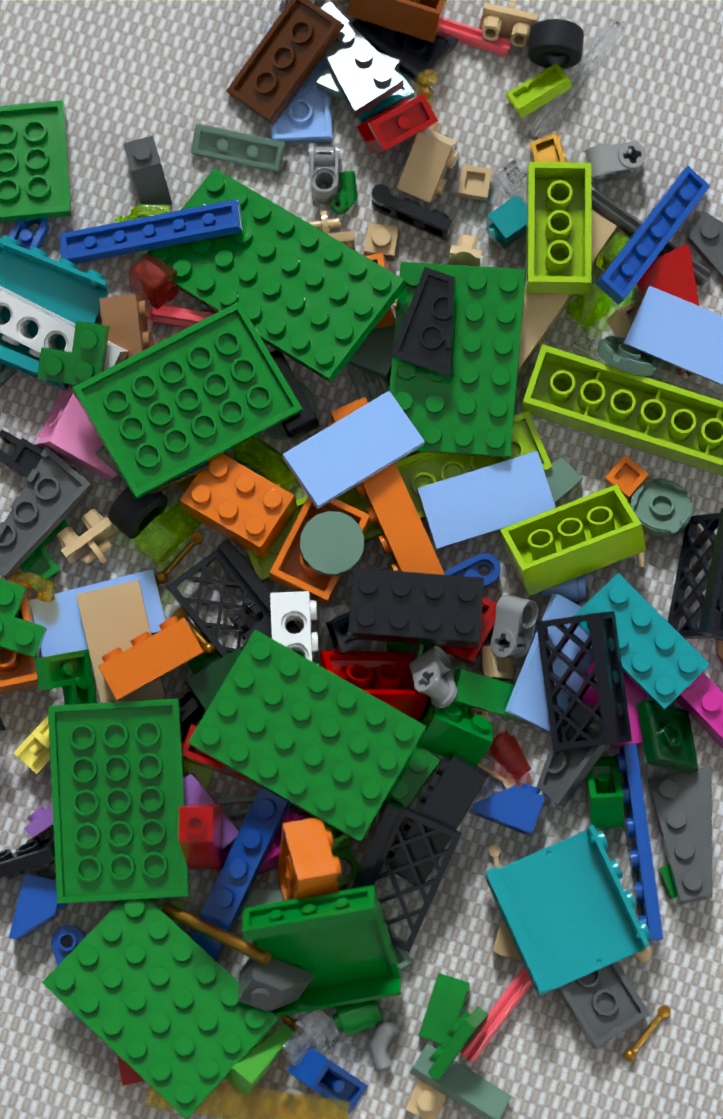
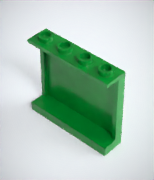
(336, 939)

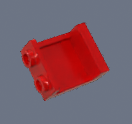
(397, 123)

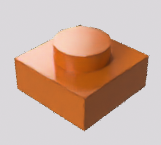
(627, 476)

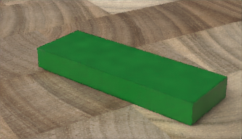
(483, 693)

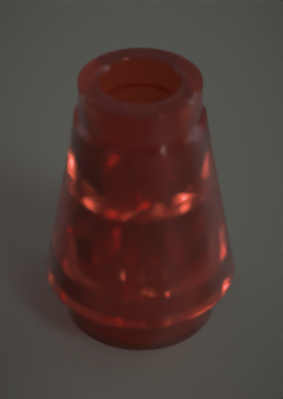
(509, 754)

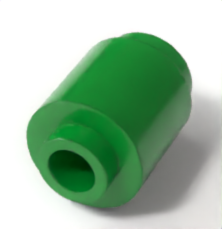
(357, 1017)

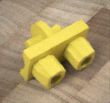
(36, 748)

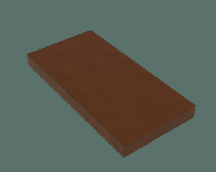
(285, 59)

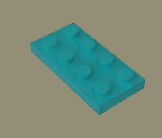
(649, 646)

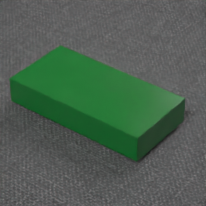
(443, 1008)

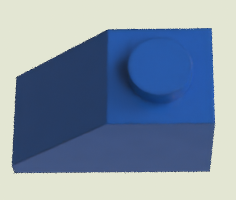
(512, 808)
(35, 906)
(328, 1078)

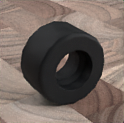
(555, 42)
(134, 515)

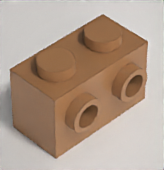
(127, 322)

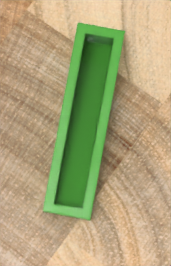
(256, 1063)

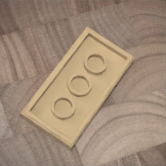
(111, 621)

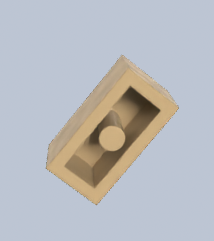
(427, 165)

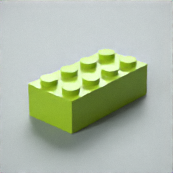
(558, 228)
(573, 540)

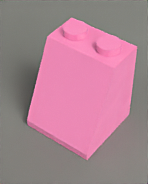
(73, 436)

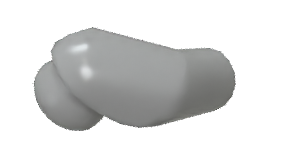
(380, 1040)

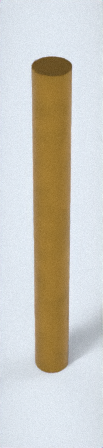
(217, 933)

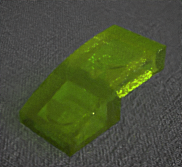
(267, 461)

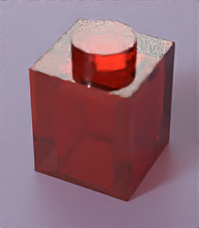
(153, 280)

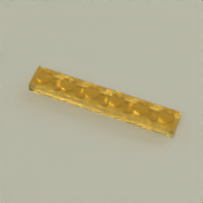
(261, 1104)

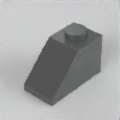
(147, 172)
(271, 984)

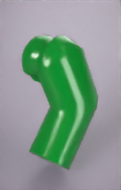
(346, 195)

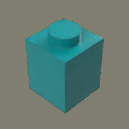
(507, 222)

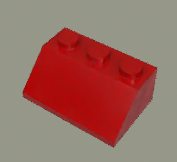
(381, 675)

